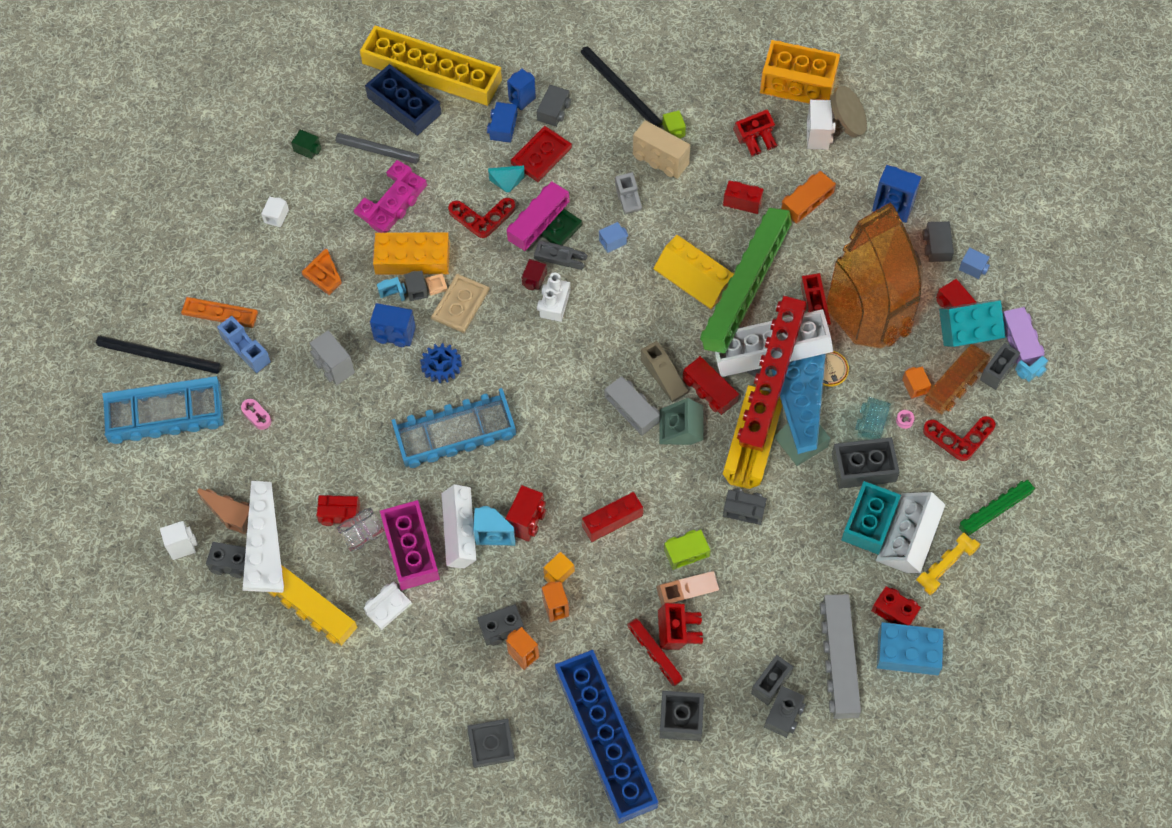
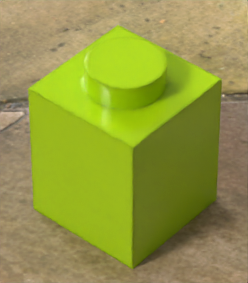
(674, 124)

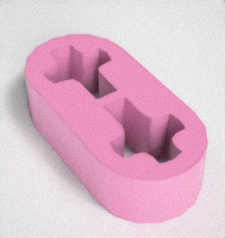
(253, 417)

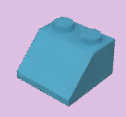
(492, 528)

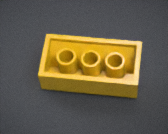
(693, 271)

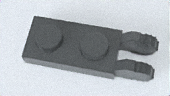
(559, 255)

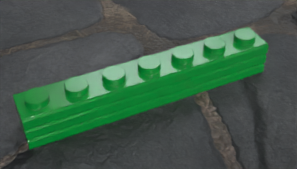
(997, 507)

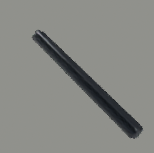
(620, 86)
(158, 354)

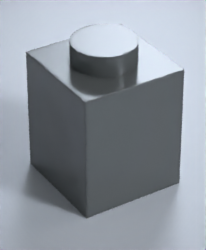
(416, 285)

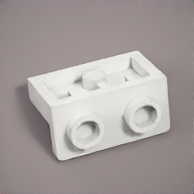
(386, 605)

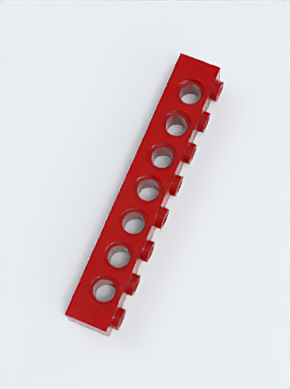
(796, 309)

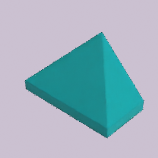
(506, 177)

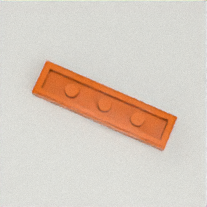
(218, 311)

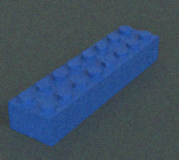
(606, 737)

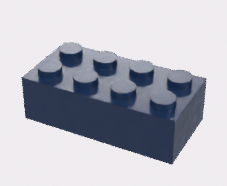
(403, 99)

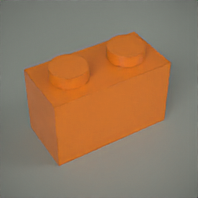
(555, 601)
(522, 648)

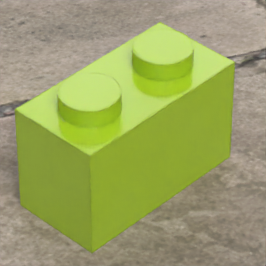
(686, 549)

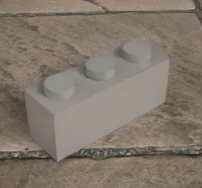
(632, 405)

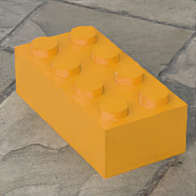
(411, 252)

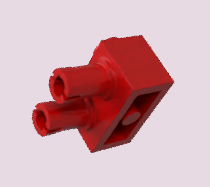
(753, 127)
(672, 626)

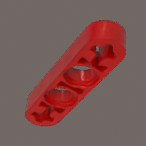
(655, 652)

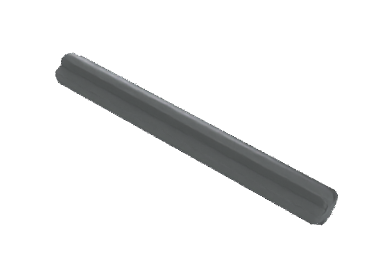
(377, 148)

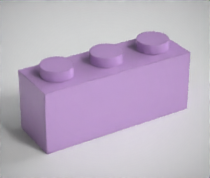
(1022, 335)

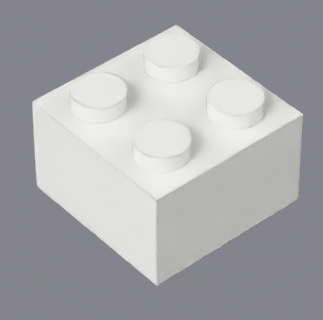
(820, 124)

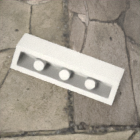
(458, 526)

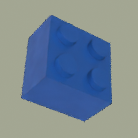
(392, 325)

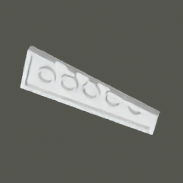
(262, 553)

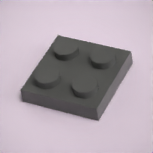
(491, 743)

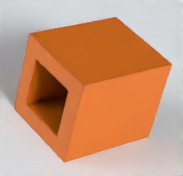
(916, 382)

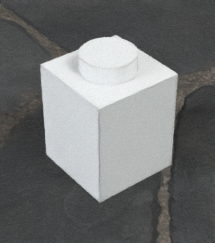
(275, 211)

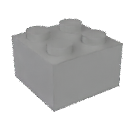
(331, 358)

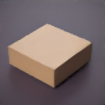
(436, 284)

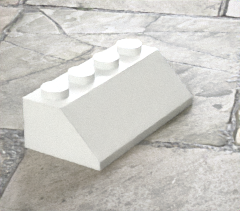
(911, 531)

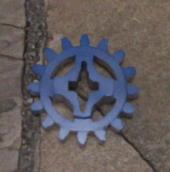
(450, 364)

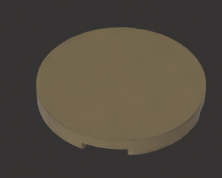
(849, 111)

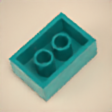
(972, 323)
(871, 517)

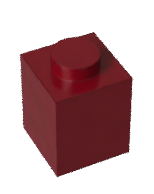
(534, 275)

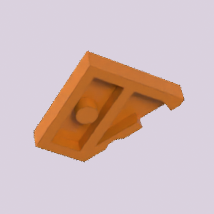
(323, 273)

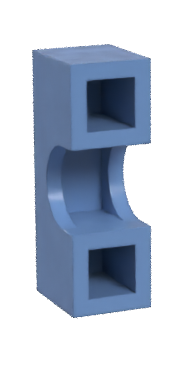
(250, 351)

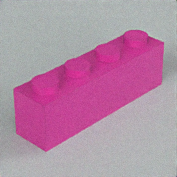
(537, 215)

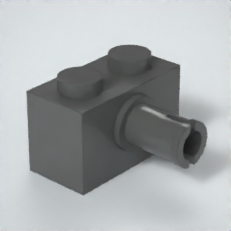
(784, 711)

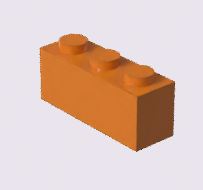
(808, 196)

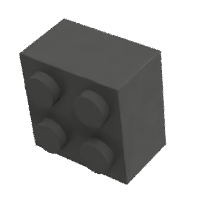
(681, 715)

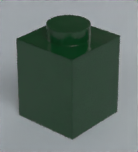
(306, 144)

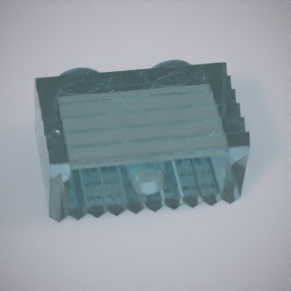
(873, 419)

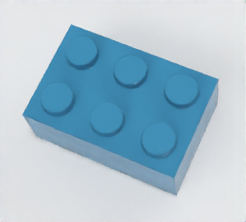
(910, 648)

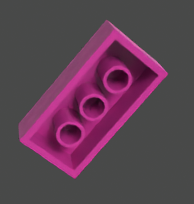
(409, 545)

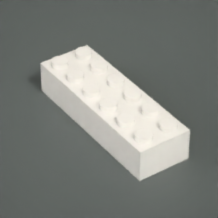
(750, 341)

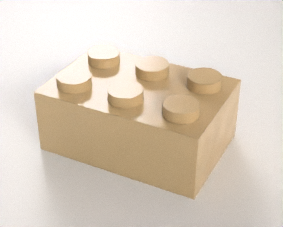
(661, 149)

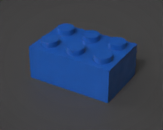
(899, 189)

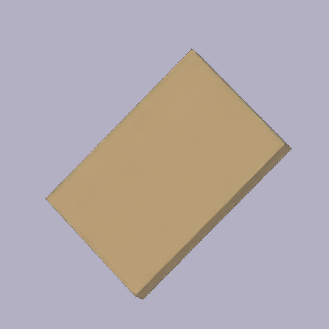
(460, 303)

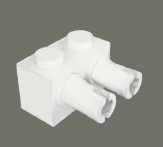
(554, 298)

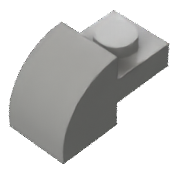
(627, 193)

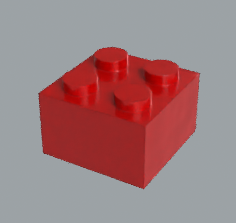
(526, 512)

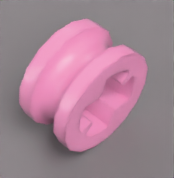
(903, 414)

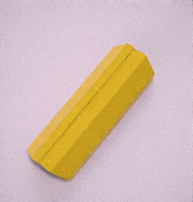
(745, 465)

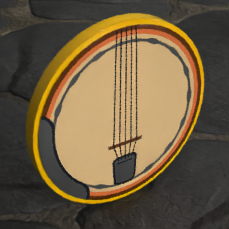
(835, 369)

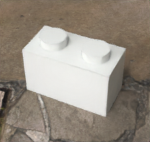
(178, 540)

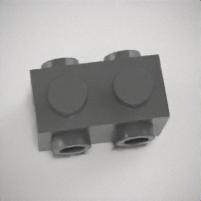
(226, 559)
(499, 624)

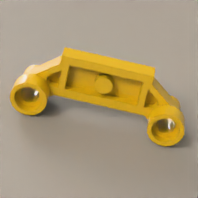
(929, 580)

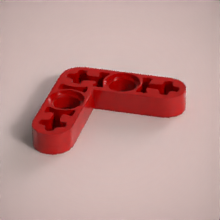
(480, 221)
(964, 443)

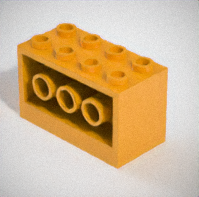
(799, 72)

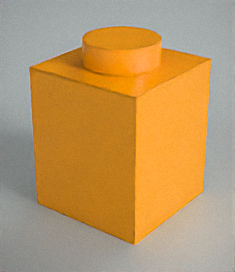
(558, 569)

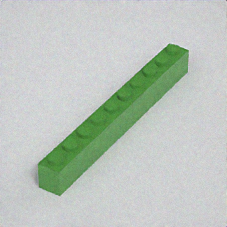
(746, 280)

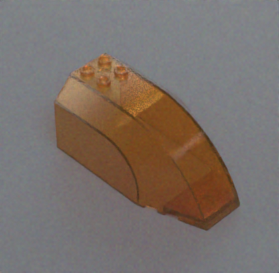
(877, 281)

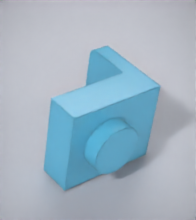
(390, 287)
(1036, 369)

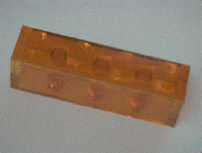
(956, 379)

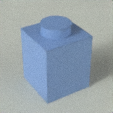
(613, 237)
(974, 263)

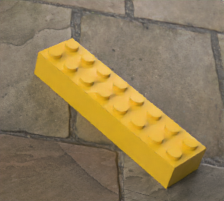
(432, 65)

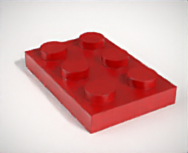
(541, 153)

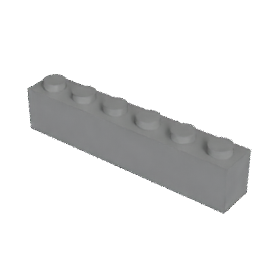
(841, 657)

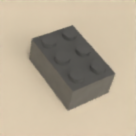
(865, 461)

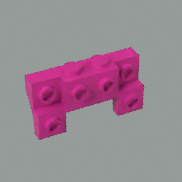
(395, 201)

